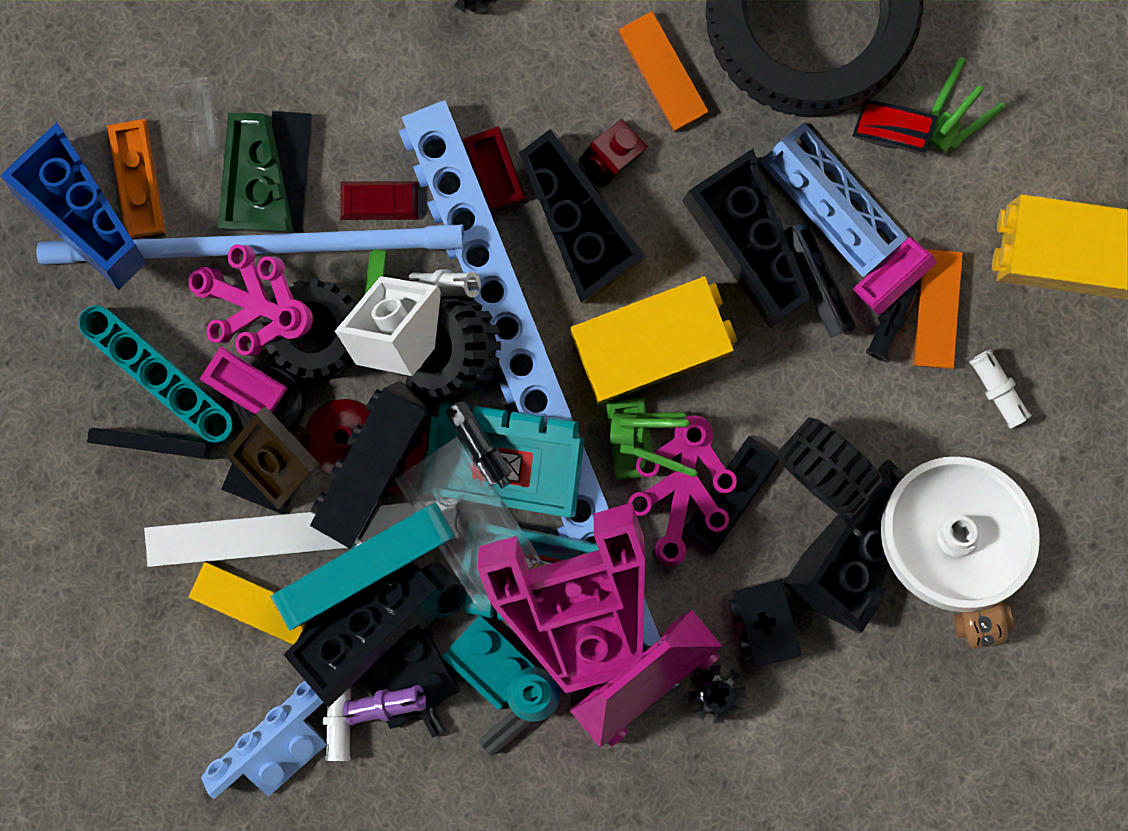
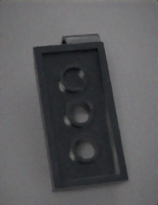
(393, 608)

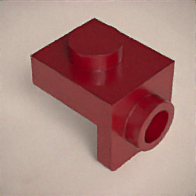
(612, 152)

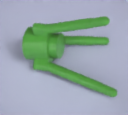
(946, 132)
(631, 427)

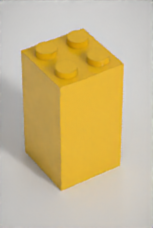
(1063, 246)
(653, 340)

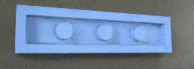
(829, 202)

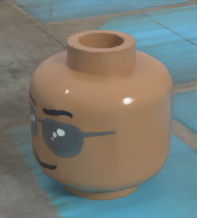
(986, 626)

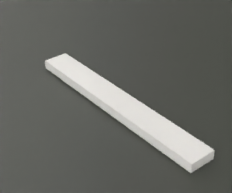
(252, 537)

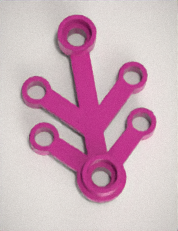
(253, 301)
(685, 485)

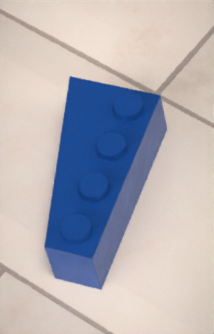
(67, 199)

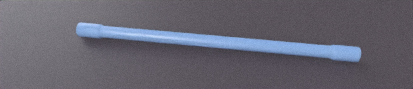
(429, 237)

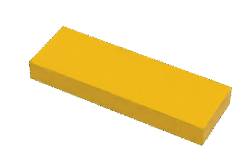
(241, 601)

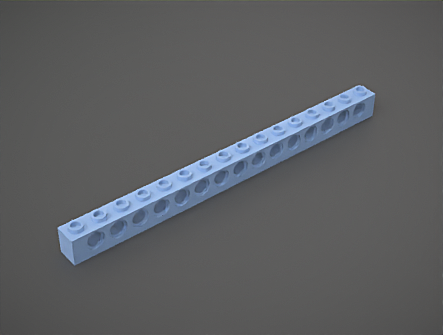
(437, 124)

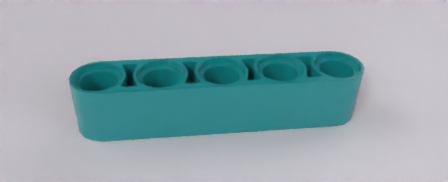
(141, 365)
(362, 566)

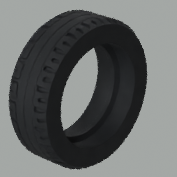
(812, 92)

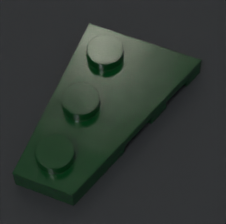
(252, 178)

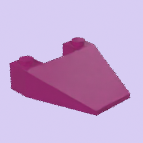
(578, 612)
(612, 707)

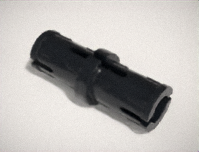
(883, 345)

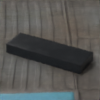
(292, 142)
(819, 280)
(149, 443)
(751, 467)

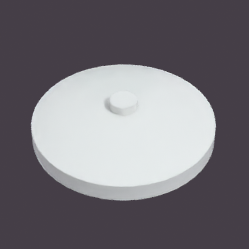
(960, 534)

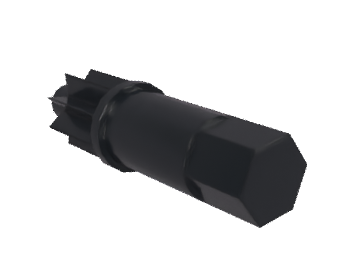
(479, 445)

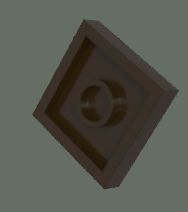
(273, 456)

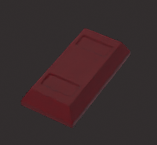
(494, 168)
(378, 200)

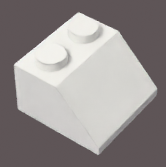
(393, 326)

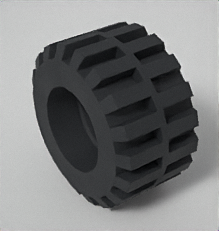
(471, 355)
(333, 358)
(830, 467)

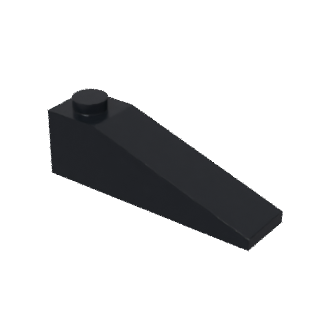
(847, 562)

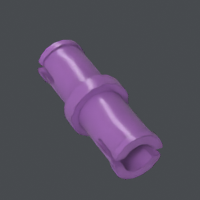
(384, 705)

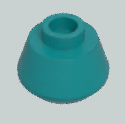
(542, 687)

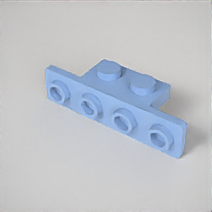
(272, 748)

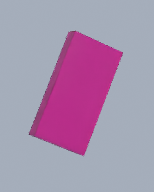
(894, 275)
(243, 382)

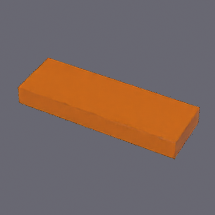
(663, 71)
(136, 179)
(938, 312)

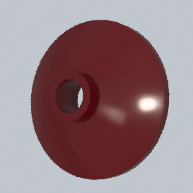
(326, 422)

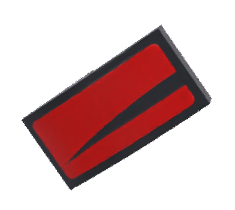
(896, 127)

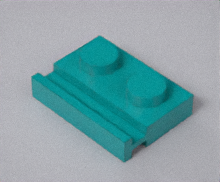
(486, 660)

